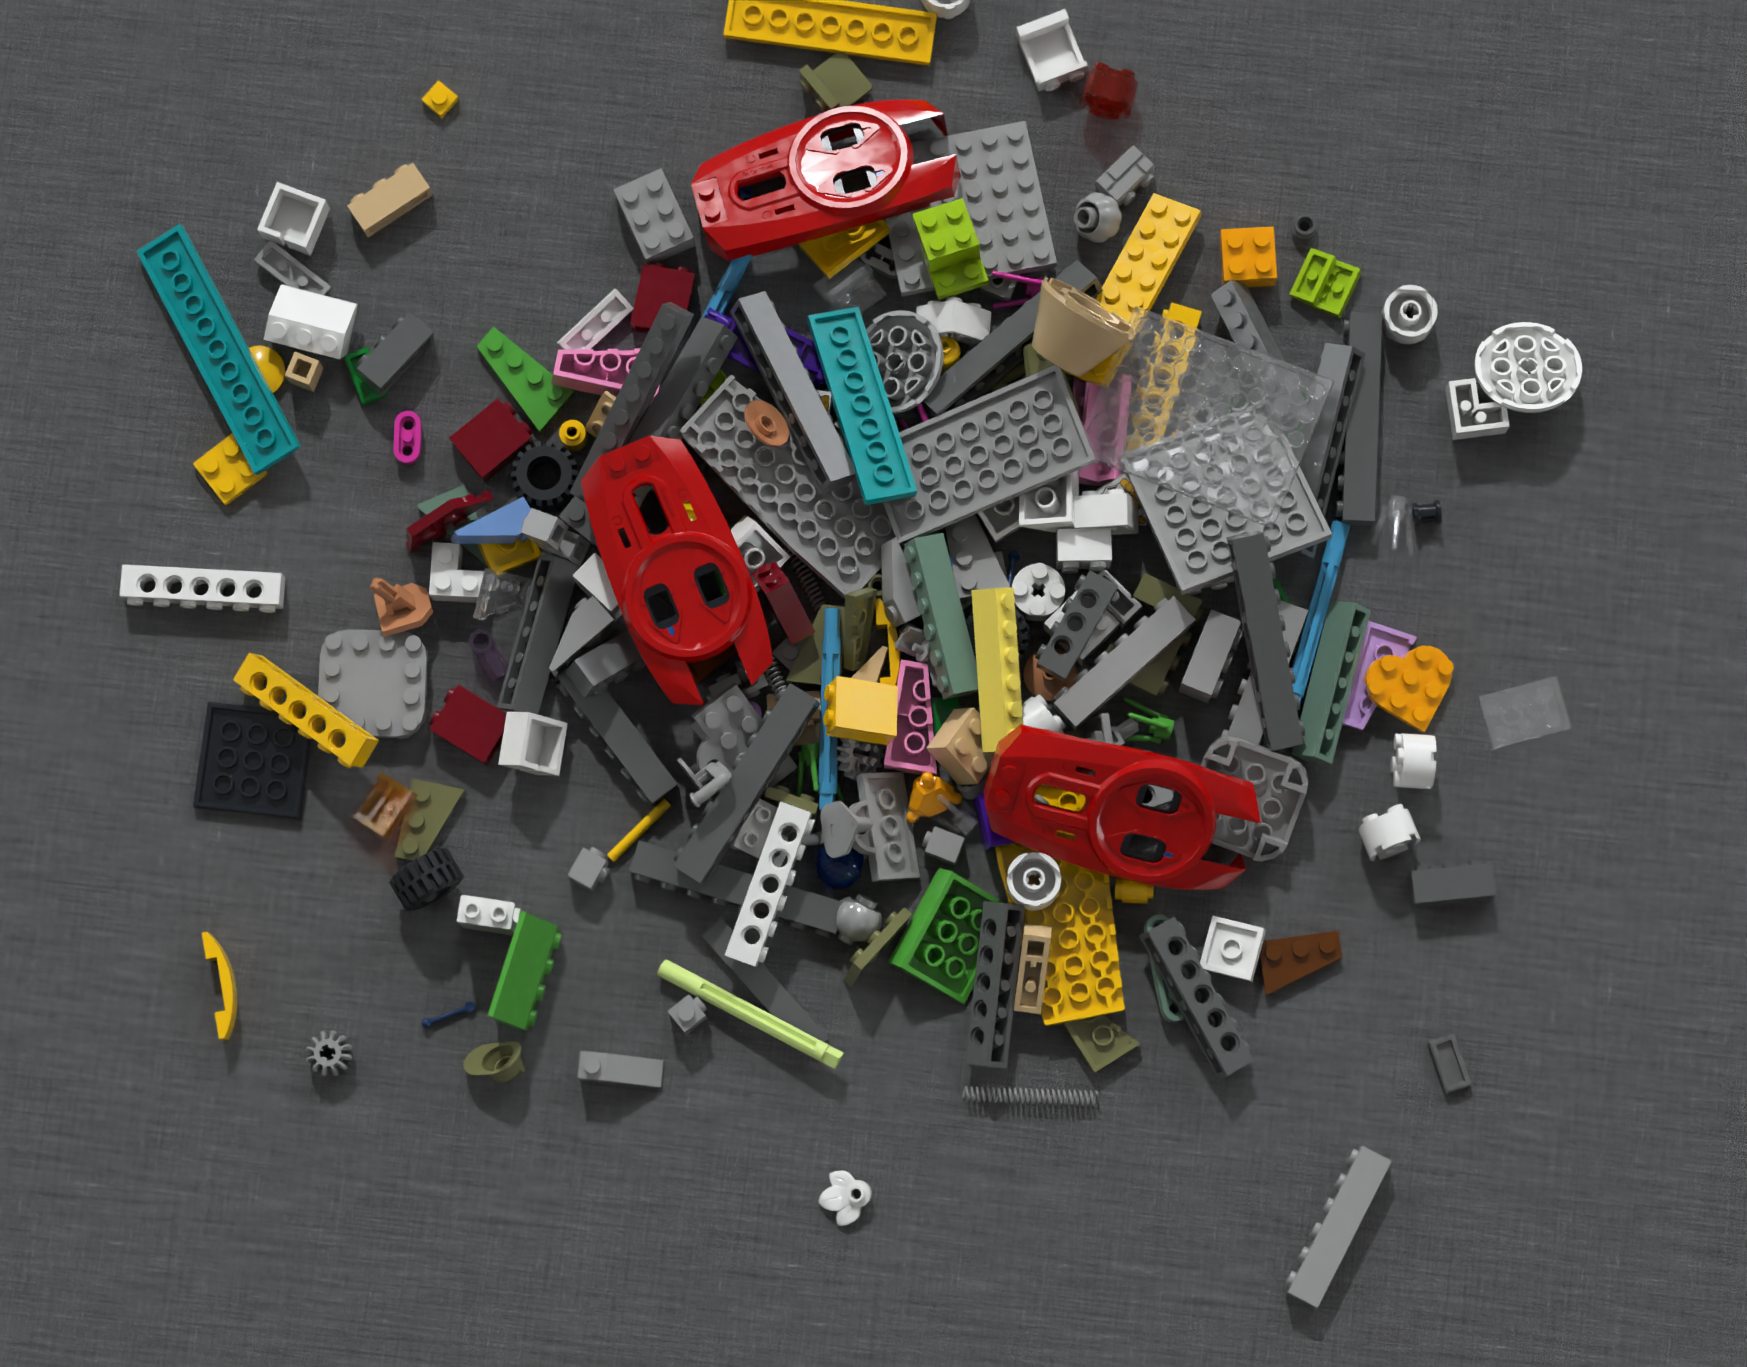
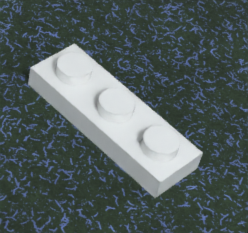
(597, 322)

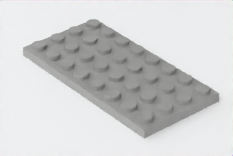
(989, 453)

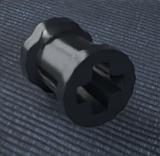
(1427, 513)

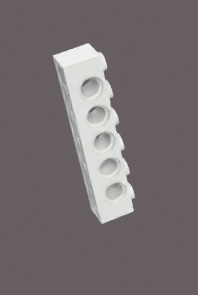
(136, 576)
(738, 946)

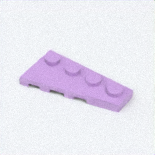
(1377, 643)

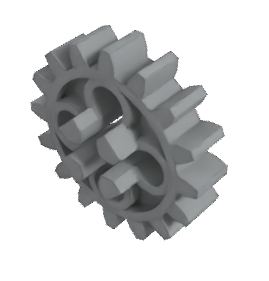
(856, 763)

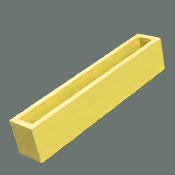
(997, 664)

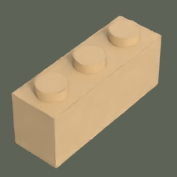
(389, 199)

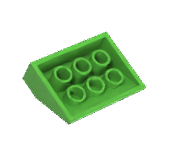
(944, 936)
(524, 972)

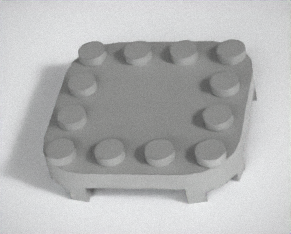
(376, 680)
(1279, 790)

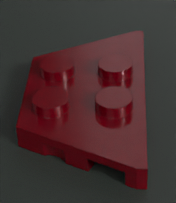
(450, 514)

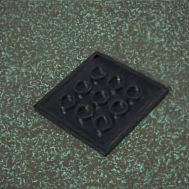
(251, 763)

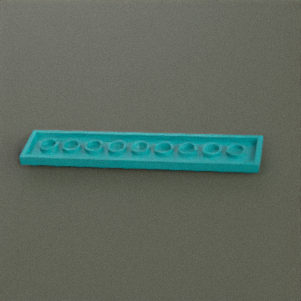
(218, 349)

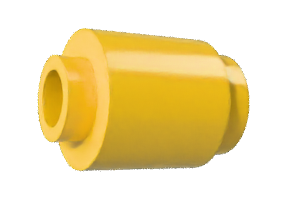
(578, 441)
(1133, 892)

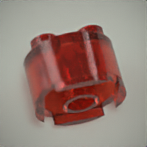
(1109, 91)

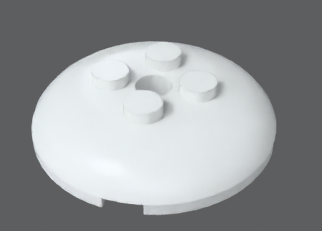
(1522, 348)

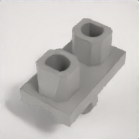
(913, 642)

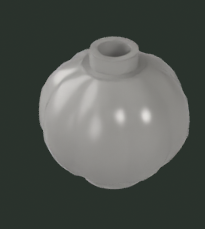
(1097, 217)
(857, 919)

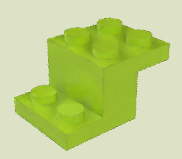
(950, 249)

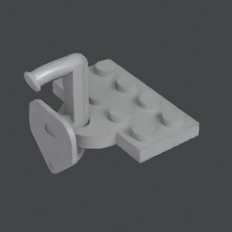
(728, 725)
(880, 824)

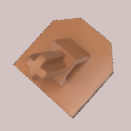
(400, 606)

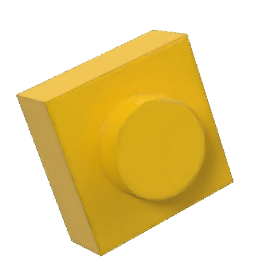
(440, 99)

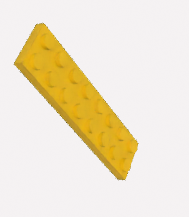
(835, 27)
(1145, 264)

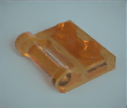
(389, 808)

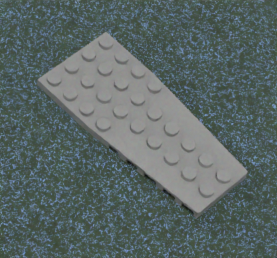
(824, 530)

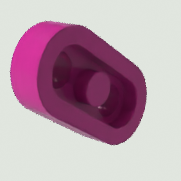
(407, 438)

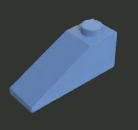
(497, 527)

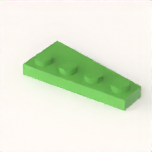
(524, 379)

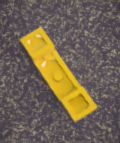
(894, 654)
(224, 1019)

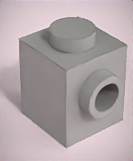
(589, 868)
(688, 1013)

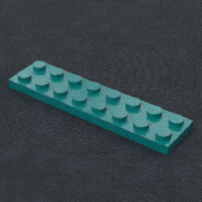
(861, 406)

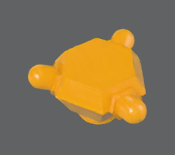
(924, 797)

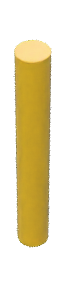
(638, 830)

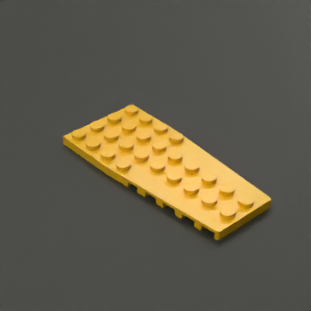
(1083, 951)

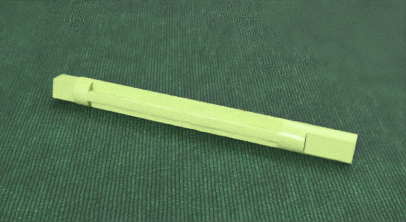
(749, 1013)

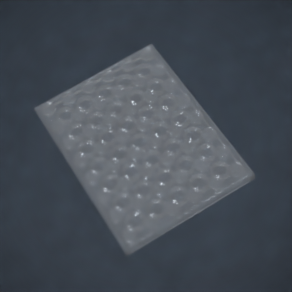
(1205, 417)

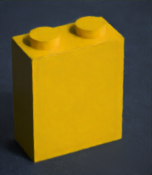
(861, 710)

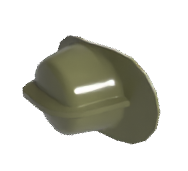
(495, 1060)

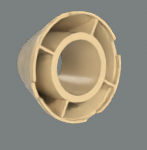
(1076, 330)

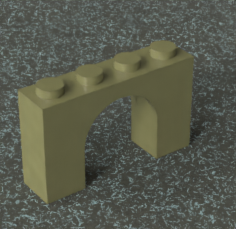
(1149, 594)

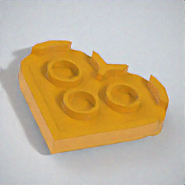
(1410, 685)

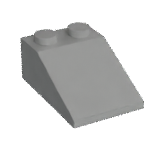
(585, 631)

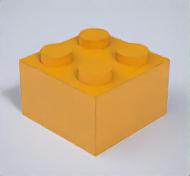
(1248, 256)

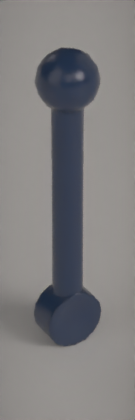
(1013, 557)
(469, 1007)

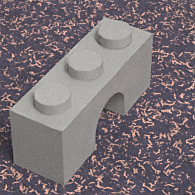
(553, 537)

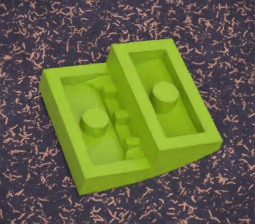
(1325, 283)

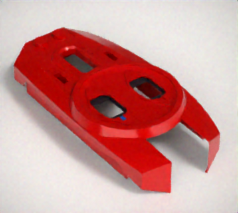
(814, 195)
(672, 564)
(1115, 807)

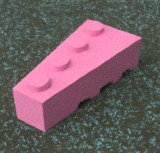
(594, 370)
(914, 723)

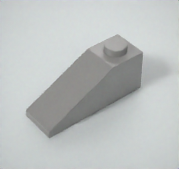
(897, 591)
(620, 1069)

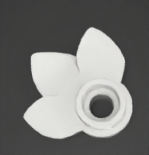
(841, 1197)

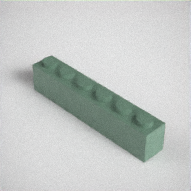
(942, 615)
(1331, 680)

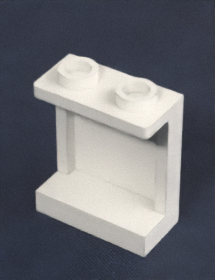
(1051, 51)
(488, 915)

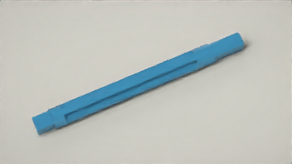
(728, 285)
(1318, 606)
(830, 669)

